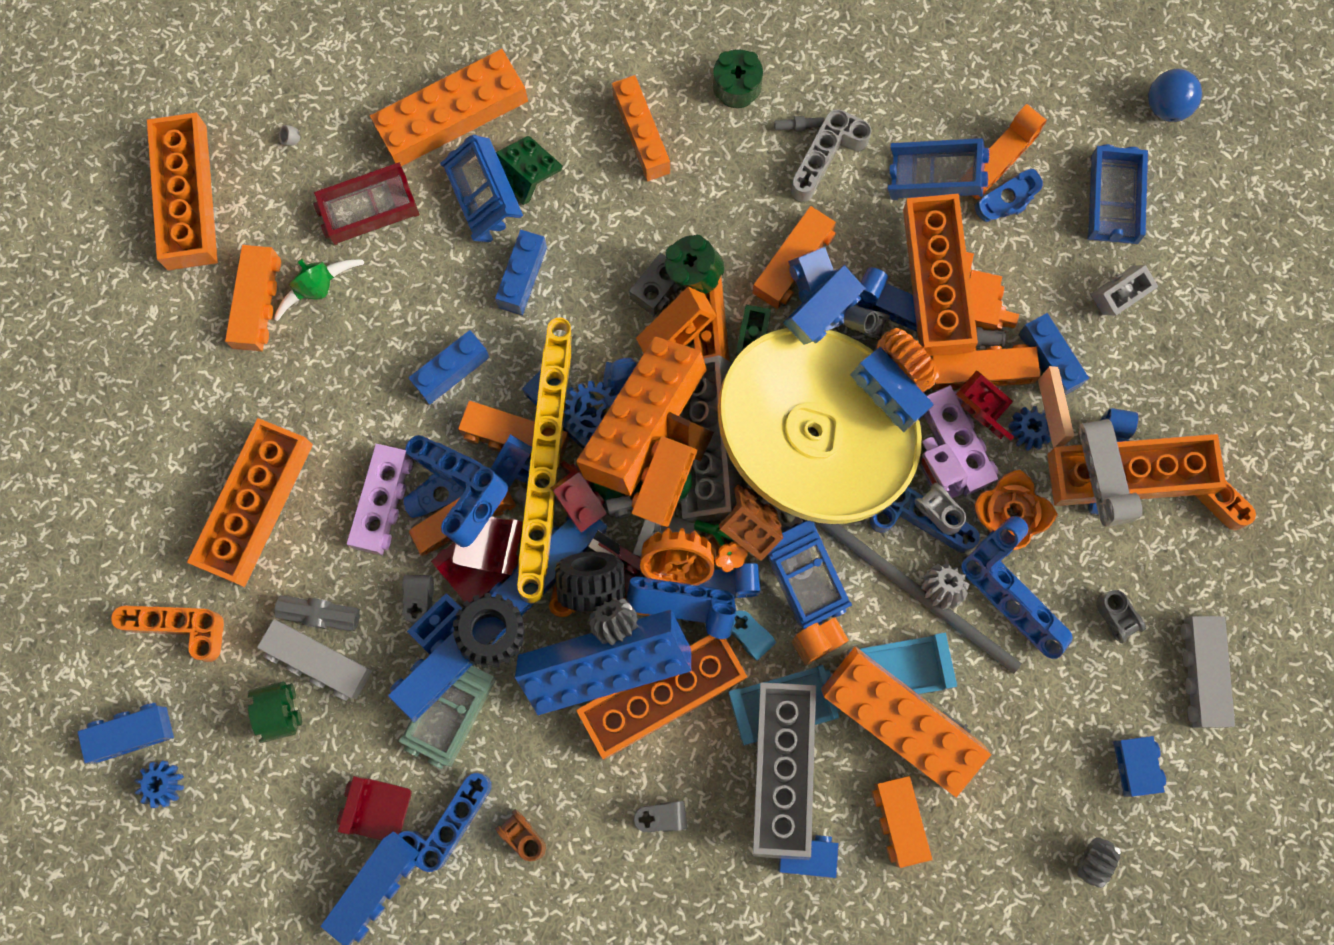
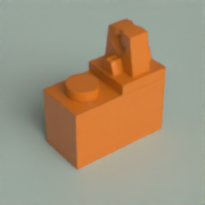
(987, 302)

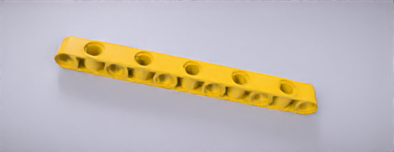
(545, 459)

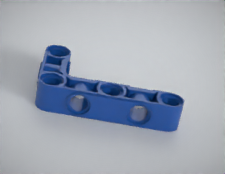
(482, 487)
(1004, 588)

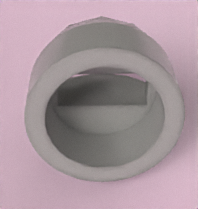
(289, 135)

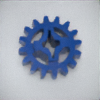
(587, 398)

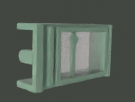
(449, 720)

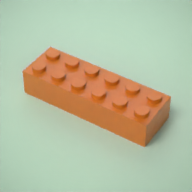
(450, 108)
(181, 191)
(940, 275)
(639, 414)
(1150, 466)
(250, 502)
(637, 712)
(905, 721)

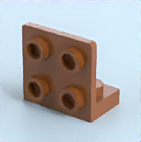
(752, 524)

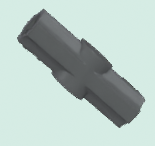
(317, 613)

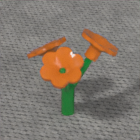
(731, 554)

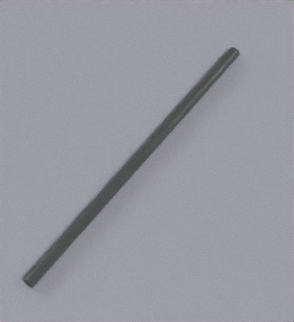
(916, 592)

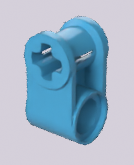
(754, 638)

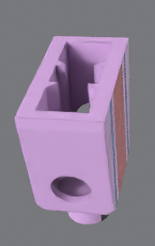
(943, 467)

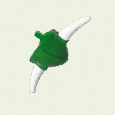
(313, 282)

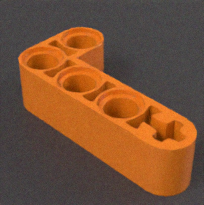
(1012, 144)
(1226, 516)
(428, 534)
(168, 625)
(819, 640)

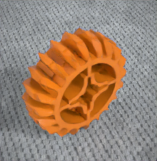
(910, 357)

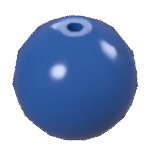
(1175, 95)

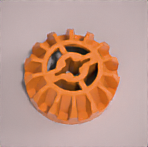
(678, 557)

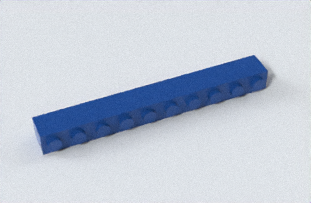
(446, 664)

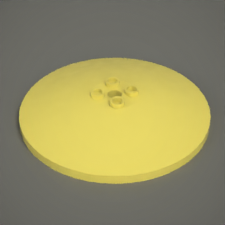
(764, 420)

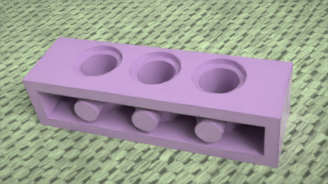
(944, 432)
(383, 460)

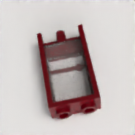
(365, 203)

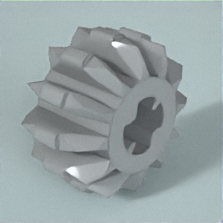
(945, 586)

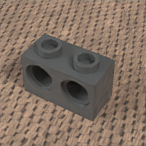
(652, 282)

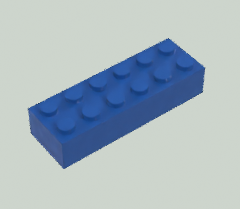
(589, 670)

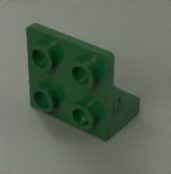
(526, 166)

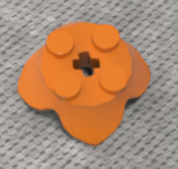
(1018, 492)

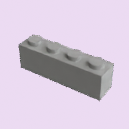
(314, 659)
(1208, 672)

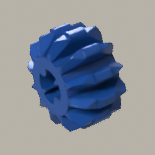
(1030, 437)
(152, 777)

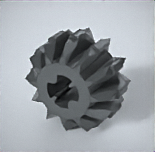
(613, 621)
(1098, 862)

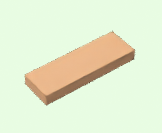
(1055, 407)

